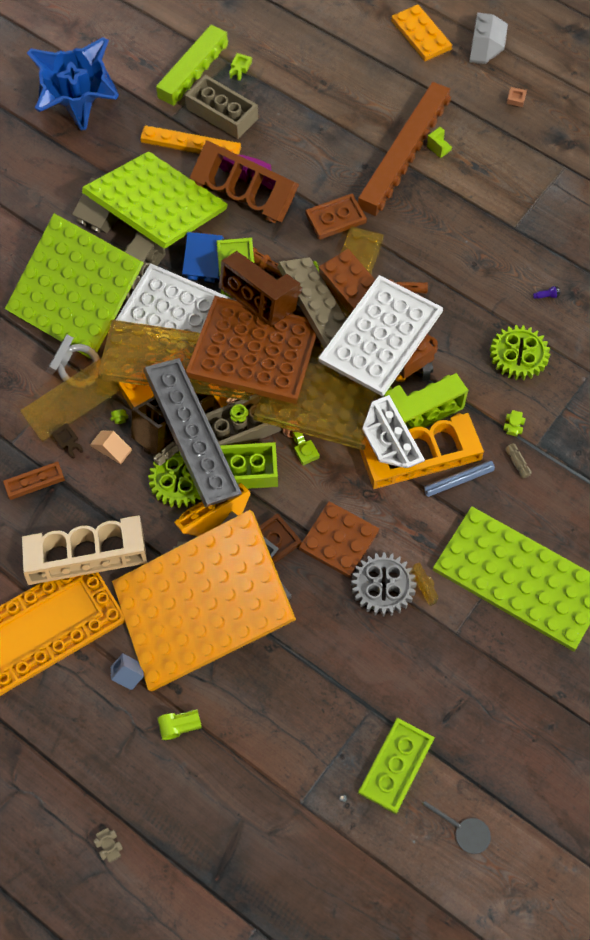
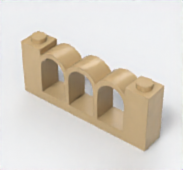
(37, 547)

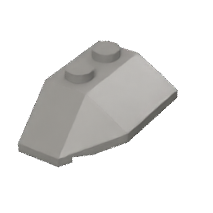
(488, 38)

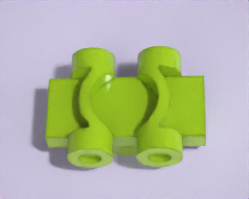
(515, 420)

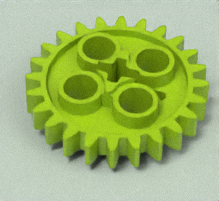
(537, 354)
(163, 475)

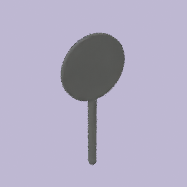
(471, 834)

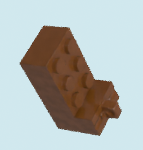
(258, 290)

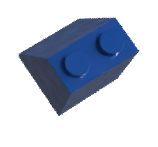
(201, 257)

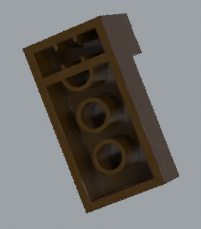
(150, 426)

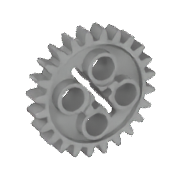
(365, 583)

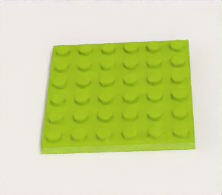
(155, 199)
(73, 284)

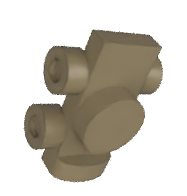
(110, 848)

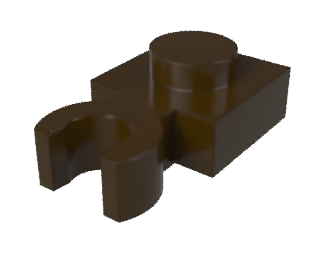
(66, 439)

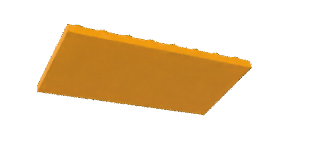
(52, 624)

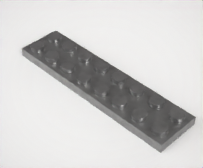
(192, 432)

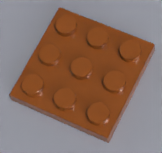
(339, 539)

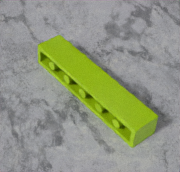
(192, 65)

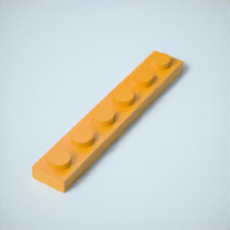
(182, 140)

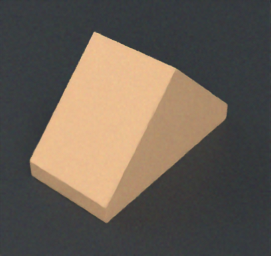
(111, 445)

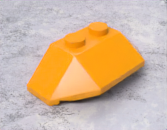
(202, 519)

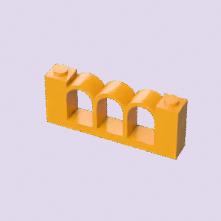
(464, 436)

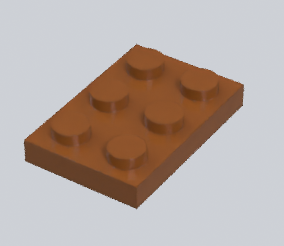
(335, 216)

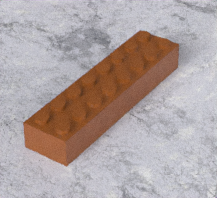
(349, 284)

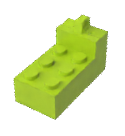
(431, 403)

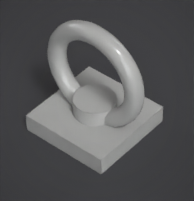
(63, 355)

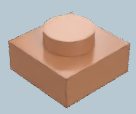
(516, 97)

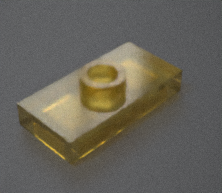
(425, 584)

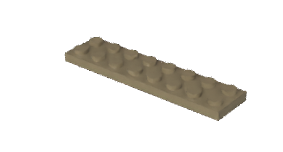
(315, 299)

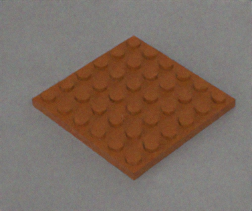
(249, 354)

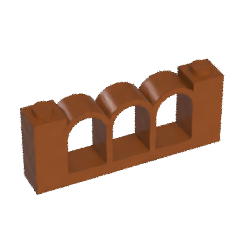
(207, 167)

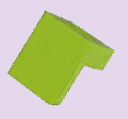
(437, 143)

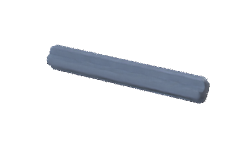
(459, 478)

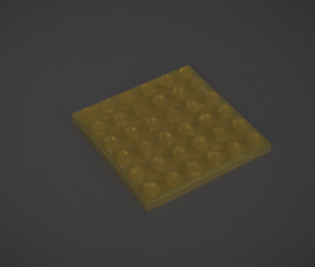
(326, 407)

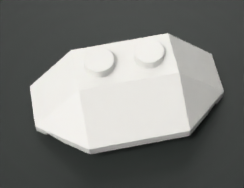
(390, 435)

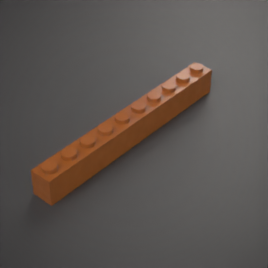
(404, 148)

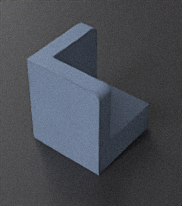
(126, 671)

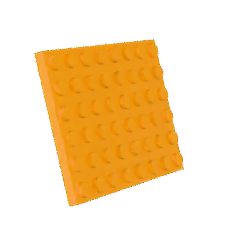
(202, 600)

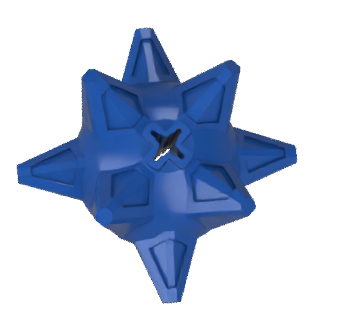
(73, 79)

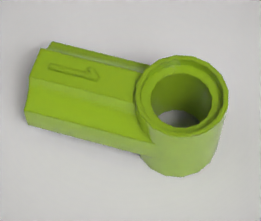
(173, 725)

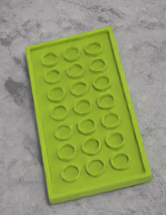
(519, 577)

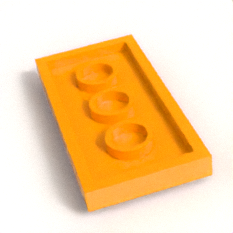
(421, 32)

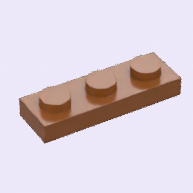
(34, 480)

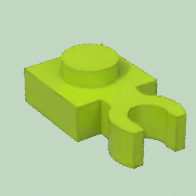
(240, 64)

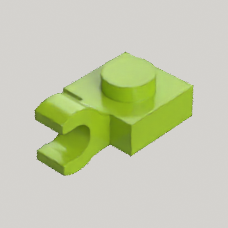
(305, 450)

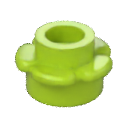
(238, 408)
(119, 416)

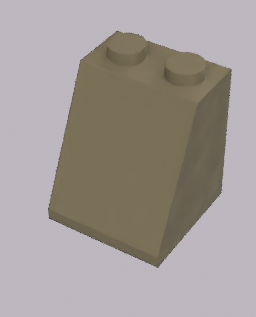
(94, 214)

